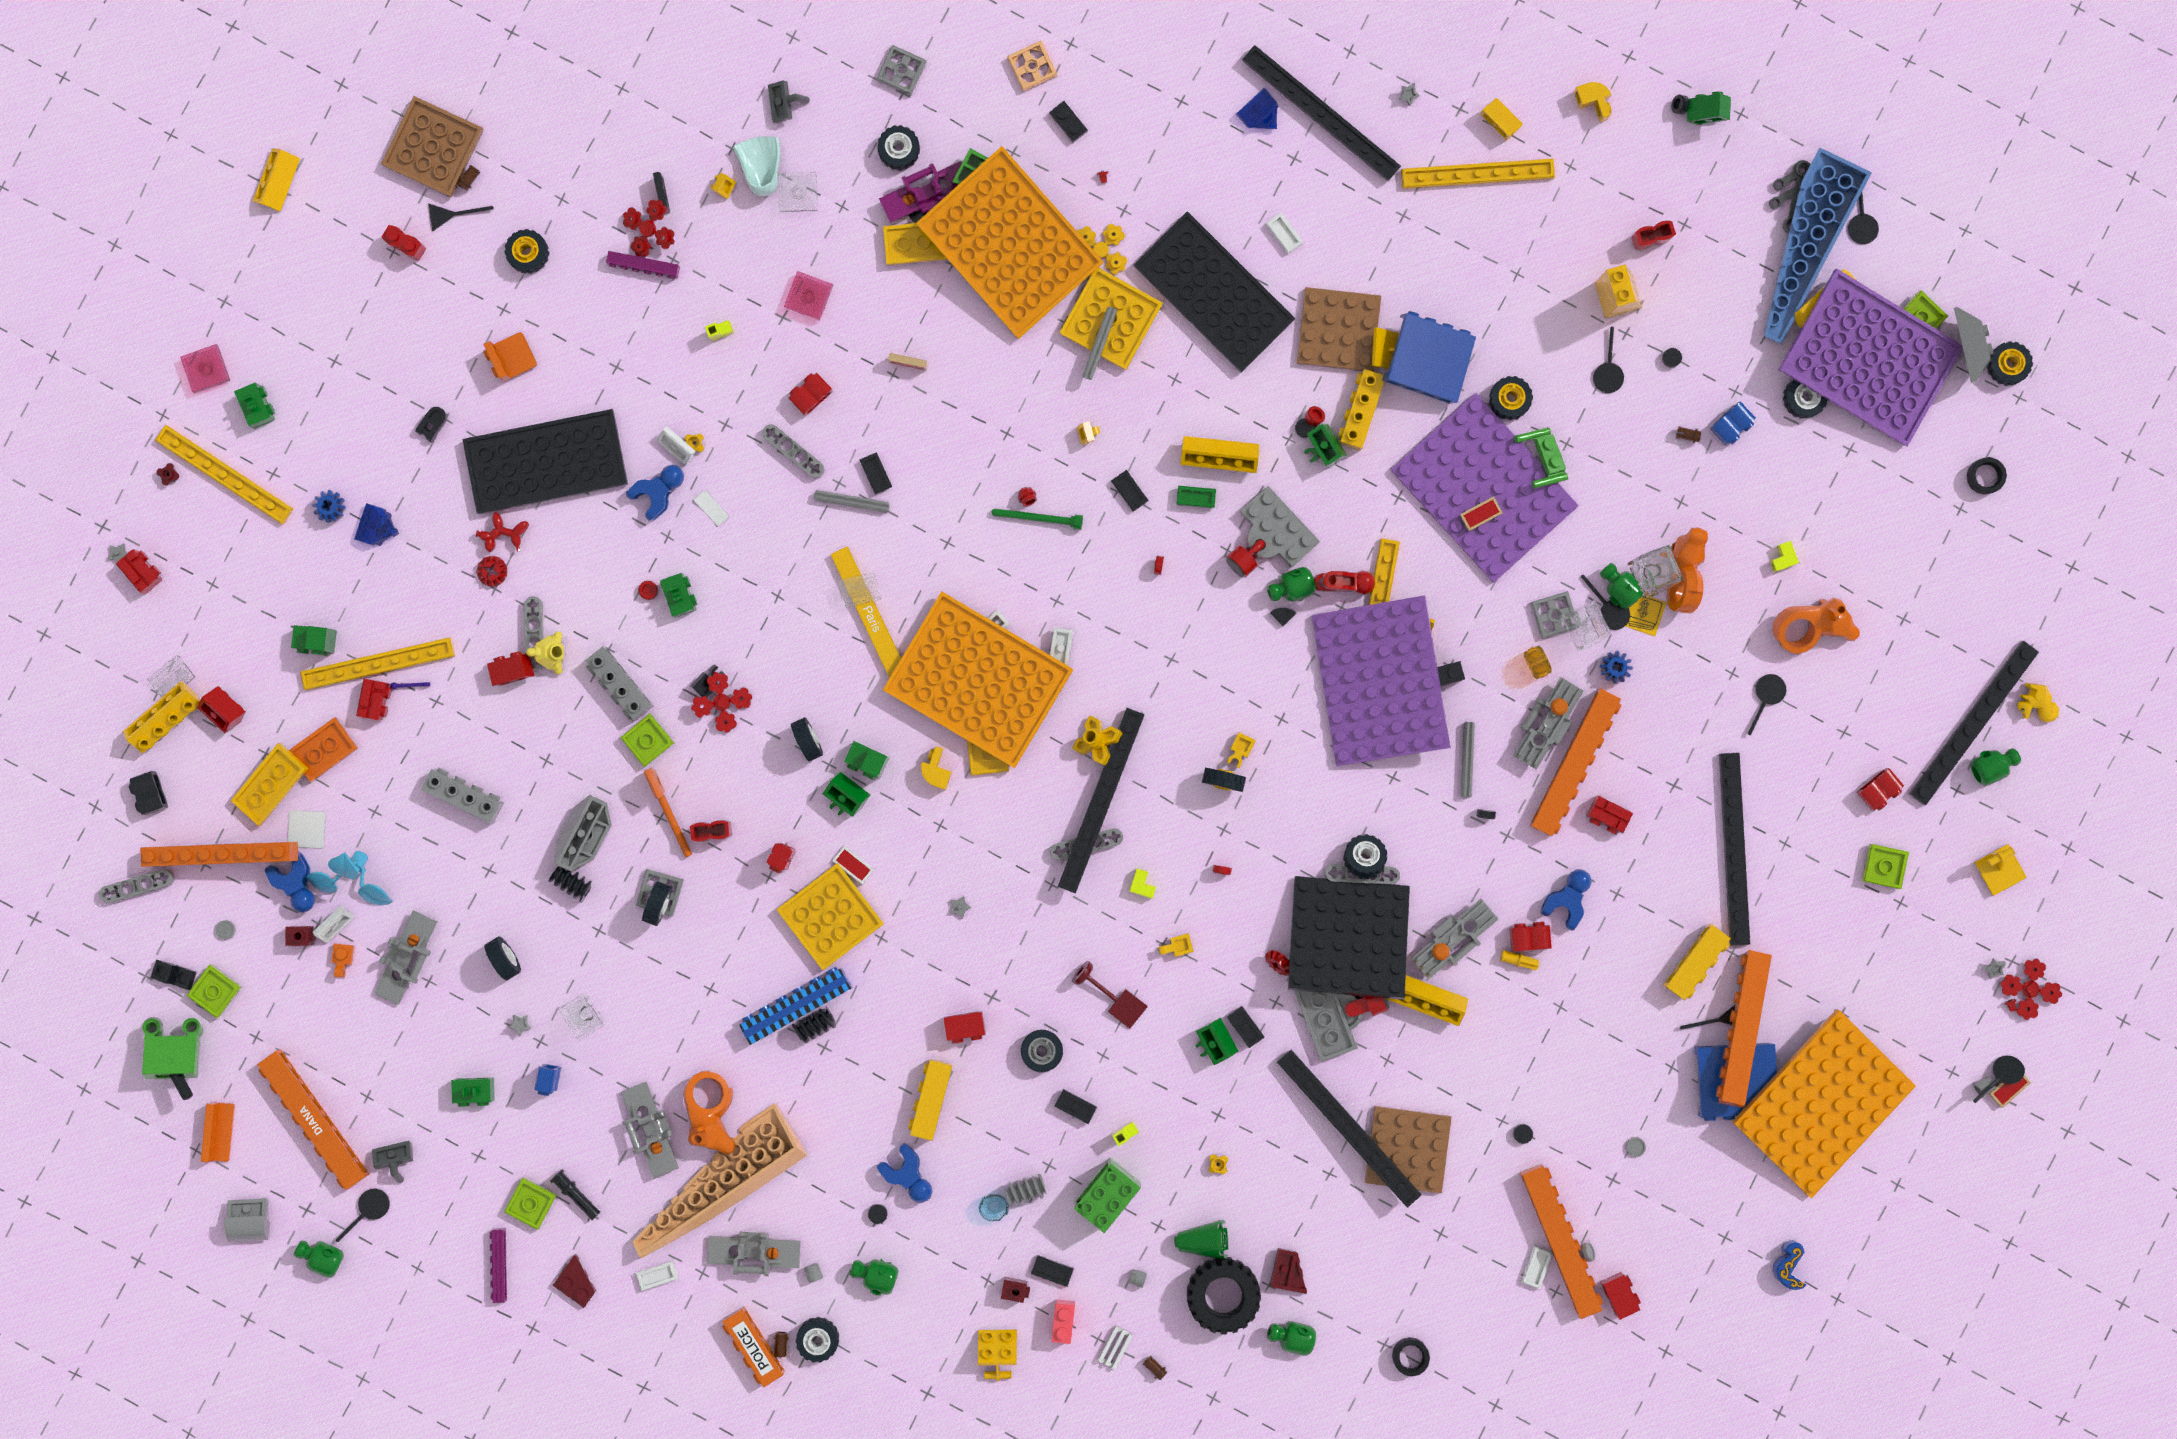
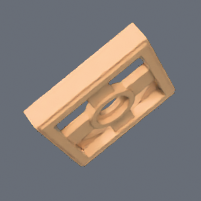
(1038, 46)

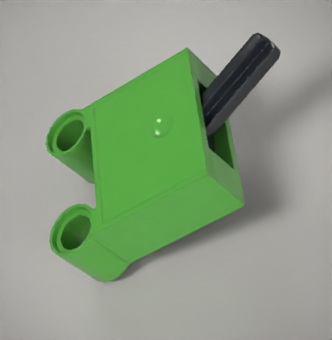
(172, 1055)

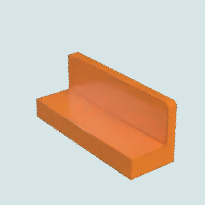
(217, 1132)

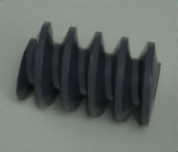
(571, 882)
(815, 1025)

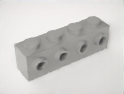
(618, 683)
(462, 795)

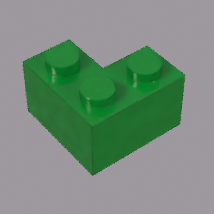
(316, 639)
(867, 760)

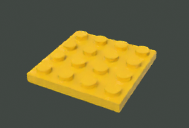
(1131, 323)
(830, 916)

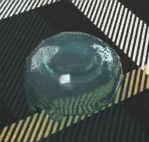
(993, 1207)

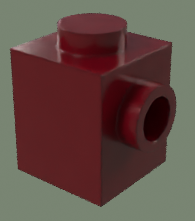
(299, 936)
(1015, 1290)

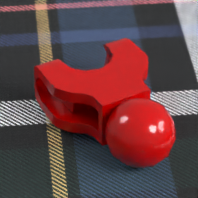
(1342, 581)

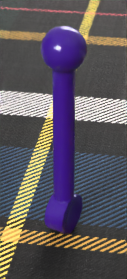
(393, 685)

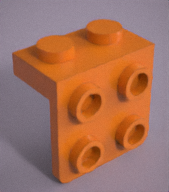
(510, 356)

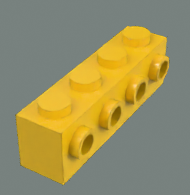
(1362, 409)
(1219, 454)
(161, 717)
(1696, 962)
(1433, 1001)
(931, 1099)

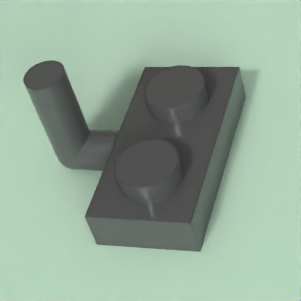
(781, 100)
(391, 1156)

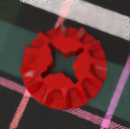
(500, 568)
(1278, 962)

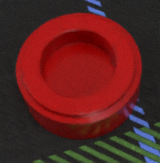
(1315, 416)
(1158, 565)
(648, 590)
(1222, 870)

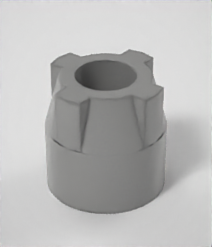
(1982, 1085)
(813, 1272)
(1137, 1278)

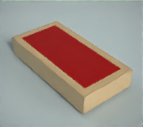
(908, 361)
(1481, 514)
(2006, 1092)

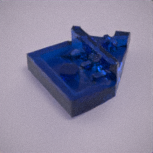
(1259, 111)
(375, 526)

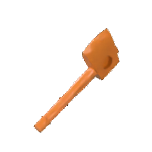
(658, 792)

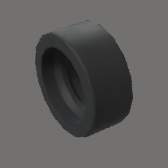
(2001, 474)
(1396, 1356)

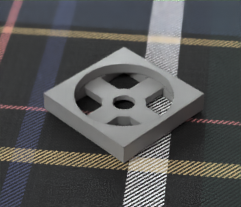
(894, 51)
(1552, 607)
(663, 879)

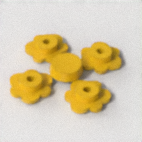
(1102, 248)

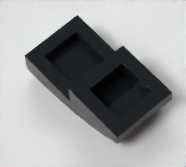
(173, 974)

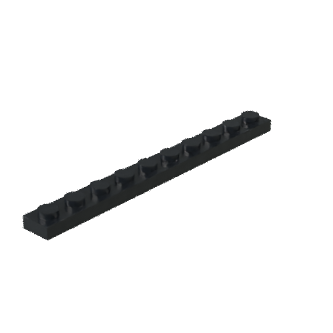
(1321, 113)
(1973, 723)
(1100, 802)
(1734, 849)
(1349, 1128)

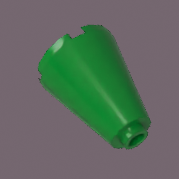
(1204, 1240)

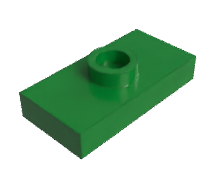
(1196, 497)

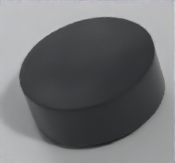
(1680, 104)
(1671, 357)
(1302, 428)
(1487, 814)
(1523, 1133)
(877, 1213)

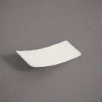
(711, 508)

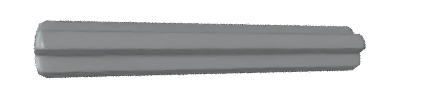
(1099, 343)
(851, 501)
(1467, 759)

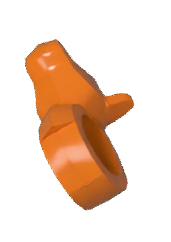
(1688, 553)
(1826, 619)
(706, 1124)

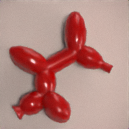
(489, 538)

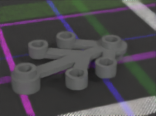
(1793, 192)

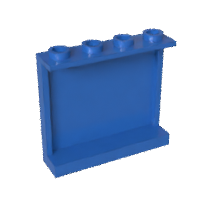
(1430, 358)
(1709, 1065)

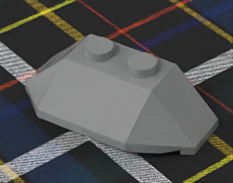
(1974, 343)
(582, 833)

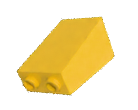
(1617, 291)

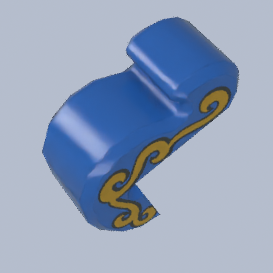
(1785, 1265)

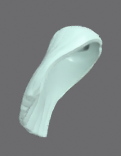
(760, 163)

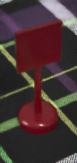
(1125, 1008)

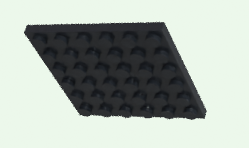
(1349, 938)

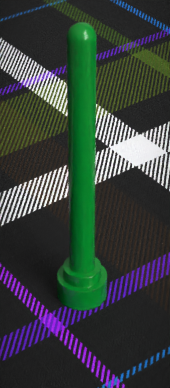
(1075, 521)

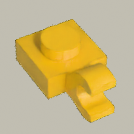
(1179, 945)

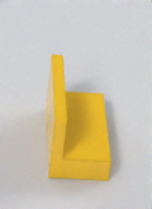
(1501, 118)

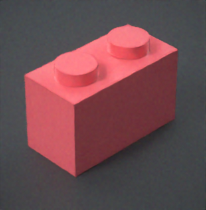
(1063, 1321)

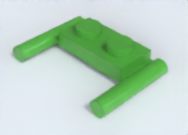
(1549, 456)

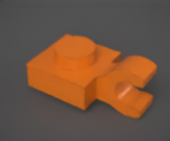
(342, 955)

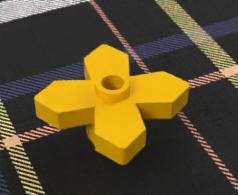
(1096, 739)

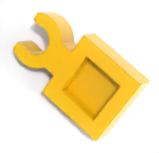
(1241, 746)

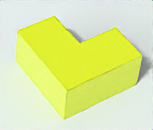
(717, 331)
(1787, 559)
(1138, 884)
(1124, 1133)

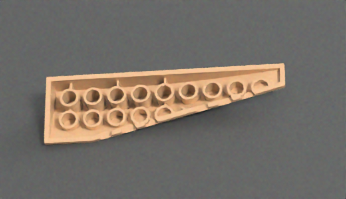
(761, 1153)

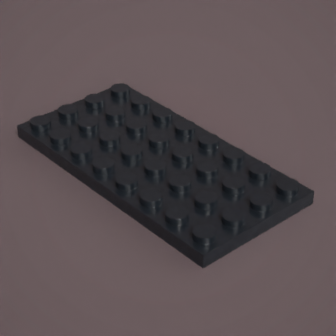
(1214, 292)
(545, 461)

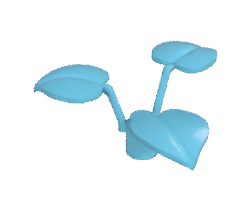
(349, 868)

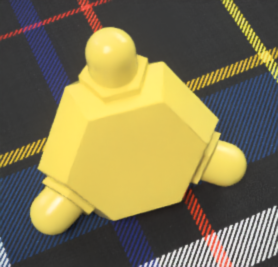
(549, 652)

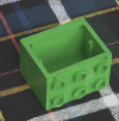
(1107, 1195)

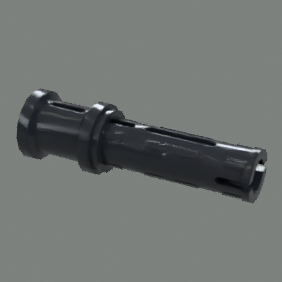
(569, 1188)

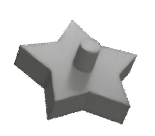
(1408, 94)
(117, 552)
(960, 906)
(1995, 968)
(519, 1024)

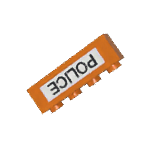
(753, 1347)

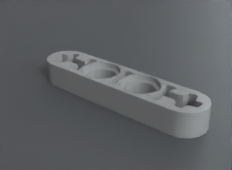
(791, 453)
(529, 633)
(1102, 846)
(1338, 877)
(137, 888)

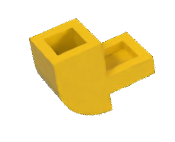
(1594, 94)
(932, 773)

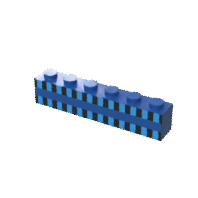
(795, 1006)

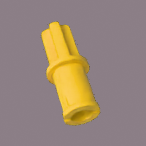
(1519, 960)

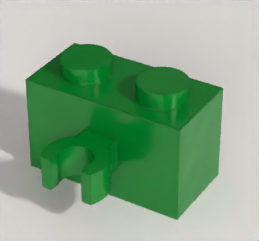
(1709, 108)
(255, 405)
(1325, 446)
(678, 595)
(846, 795)
(1216, 1041)
(472, 1091)

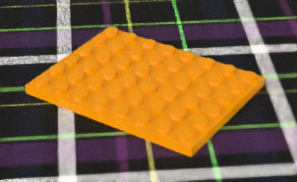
(1009, 242)
(978, 679)
(1824, 1103)

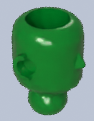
(1293, 585)
(1622, 586)
(1994, 766)
(321, 1258)
(878, 1276)
(1293, 1337)

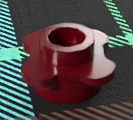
(166, 480)

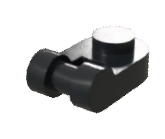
(436, 417)

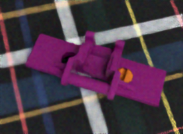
(911, 200)

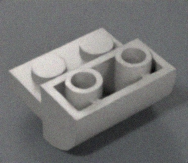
(247, 1220)

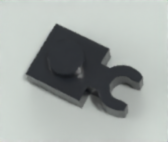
(700, 684)

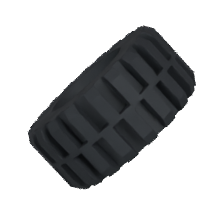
(1231, 1320)

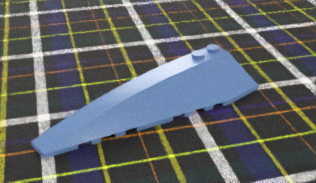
(1819, 216)

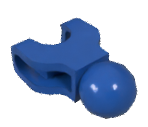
(658, 490)
(294, 883)
(1569, 897)
(908, 1176)

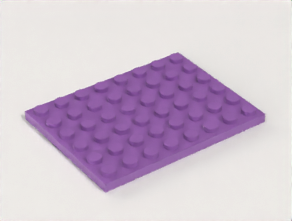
(1871, 357)
(1469, 463)
(1381, 681)

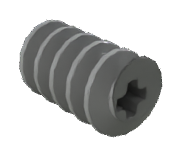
(1025, 1190)

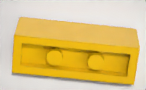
(276, 179)

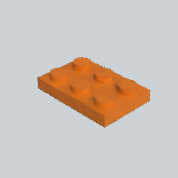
(324, 748)

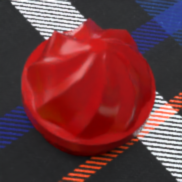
(1027, 496)

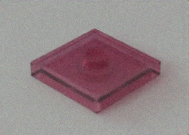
(808, 295)
(205, 368)

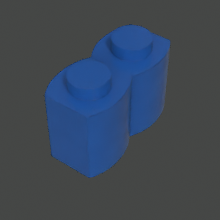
(1732, 423)
(547, 1079)

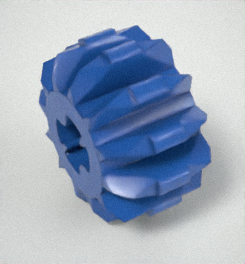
(335, 508)
(1614, 674)

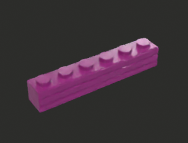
(642, 264)
(498, 1269)

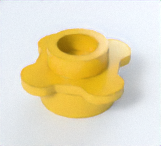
(695, 438)
(1218, 1169)

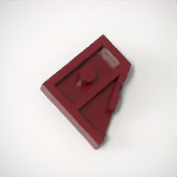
(1287, 1272)
(575, 1282)

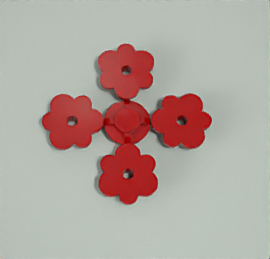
(648, 228)
(721, 702)
(2031, 989)

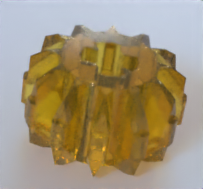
(1537, 662)

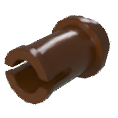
(468, 178)
(1690, 434)
(780, 1344)
(1155, 1368)

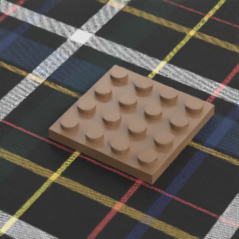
(432, 146)
(1338, 329)
(1414, 1144)

